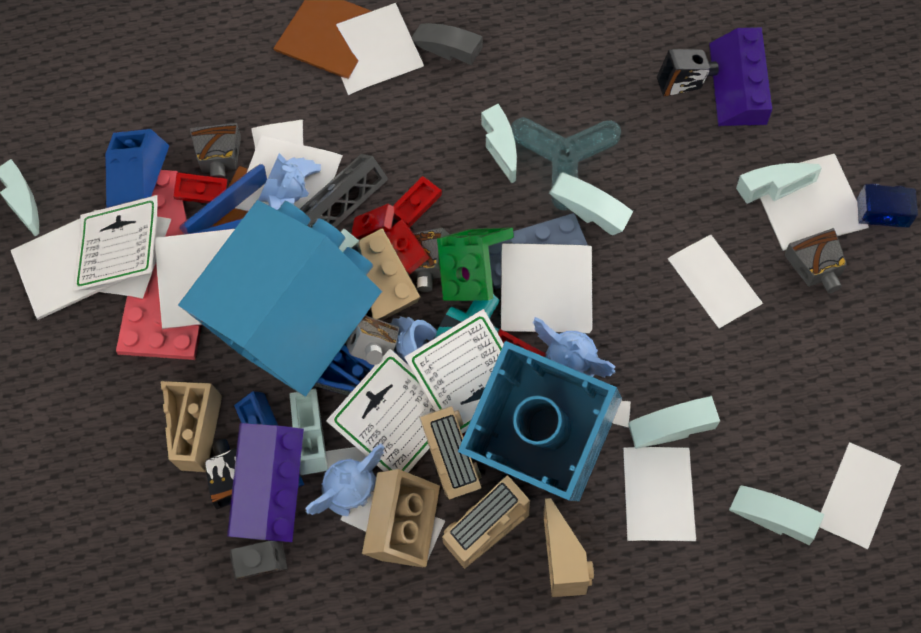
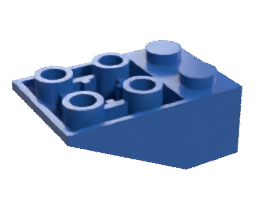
(133, 165)

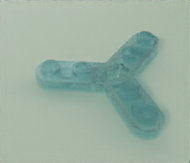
(550, 145)

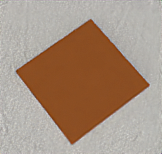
(316, 38)

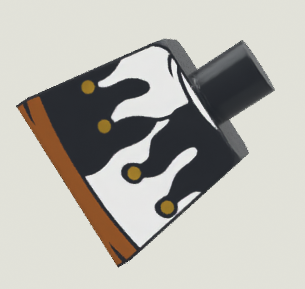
(685, 71)
(221, 473)

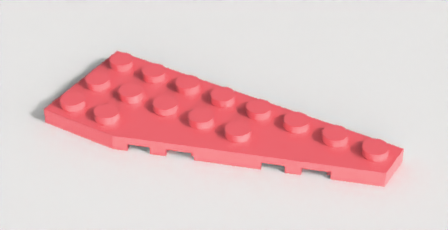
(141, 323)

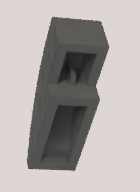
(448, 42)

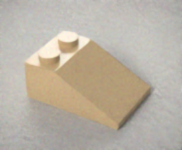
(567, 559)

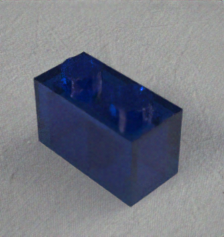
(887, 205)

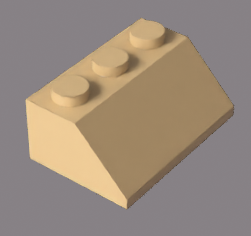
(401, 518)

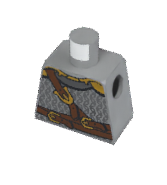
(372, 340)

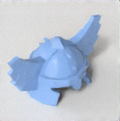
(287, 181)
(411, 335)
(573, 350)
(347, 484)

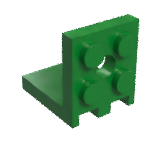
(471, 251)

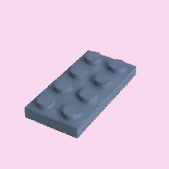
(558, 231)

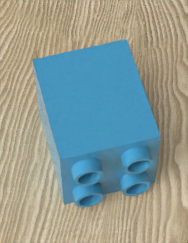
(283, 293)
(541, 422)

